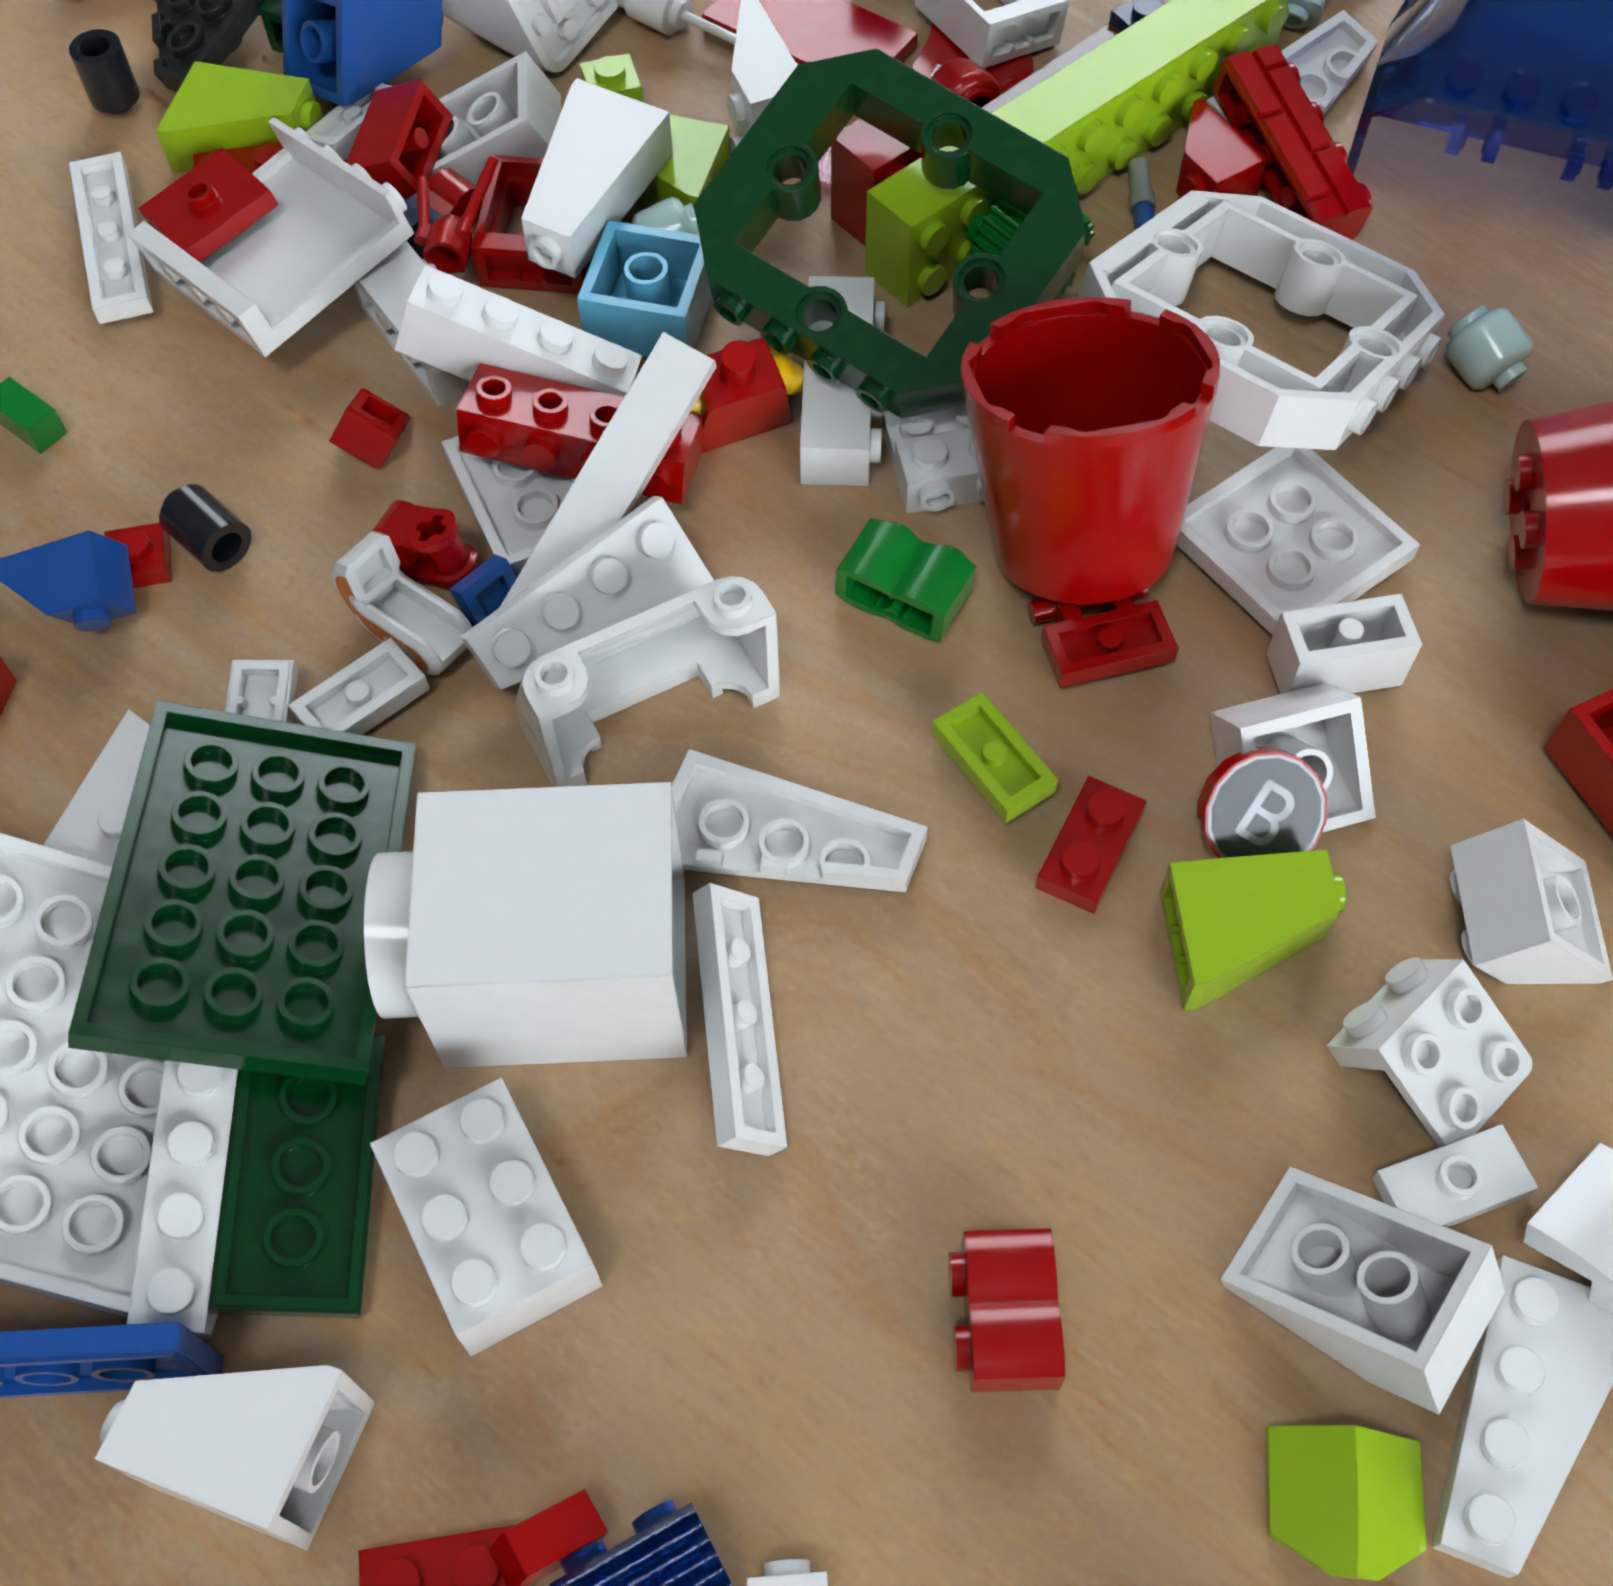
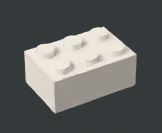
(485, 1217)

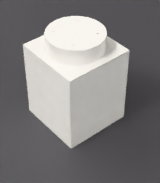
(535, 925)

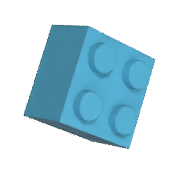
(645, 286)

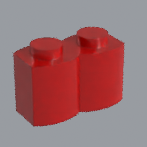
(1010, 1310)

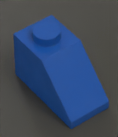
(74, 579)

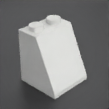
(242, 1443)

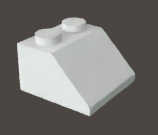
(1316, 725)
(1528, 908)

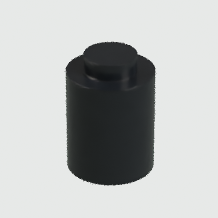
(104, 71)
(205, 527)

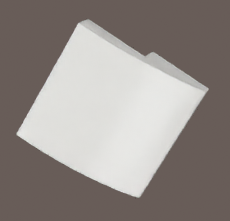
(1578, 1225)

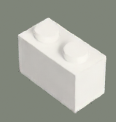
(1345, 644)

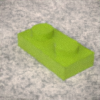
(994, 757)

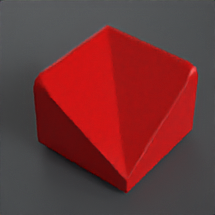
(370, 428)

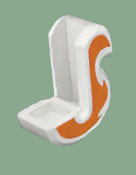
(397, 606)

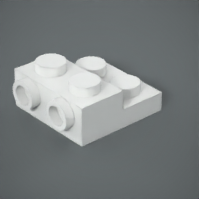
(933, 459)

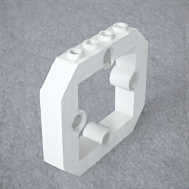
(1312, 275)

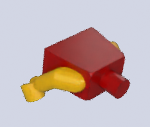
(747, 392)

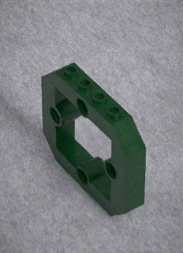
(925, 116)

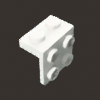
(1437, 1044)

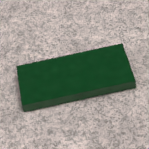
(297, 1195)

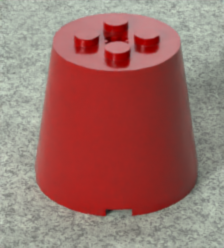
(1088, 442)
(1563, 508)

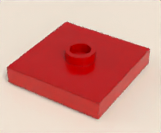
(209, 205)

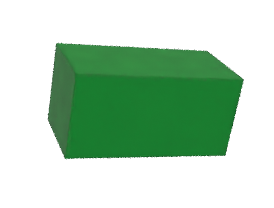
(29, 416)

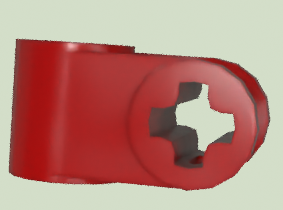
(428, 543)

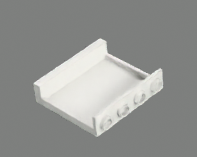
(298, 256)

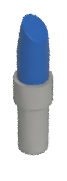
(1141, 195)

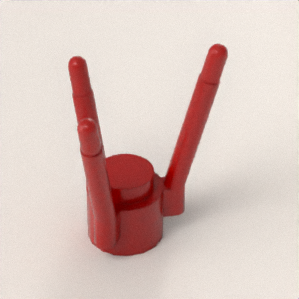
(450, 238)

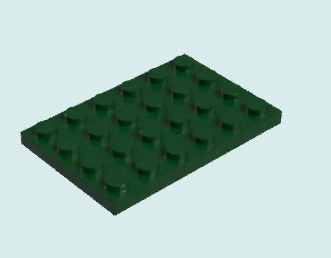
(244, 897)

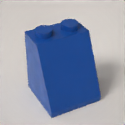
(356, 43)

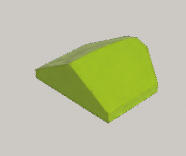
(1345, 1498)

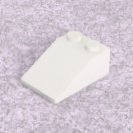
(758, 68)
(499, 114)
(1369, 1285)

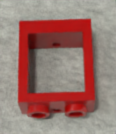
(503, 257)

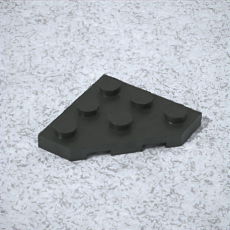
(199, 33)

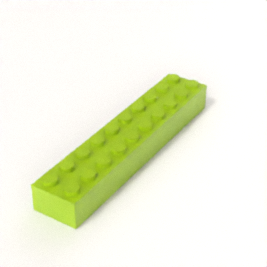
(1092, 111)

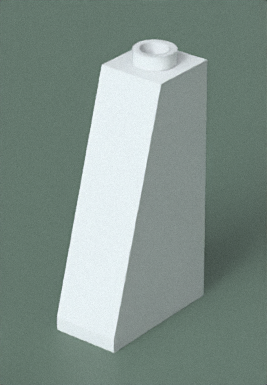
(592, 173)

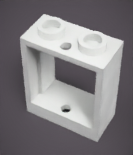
(1001, 32)

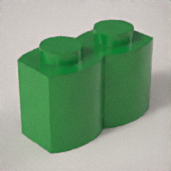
(905, 579)

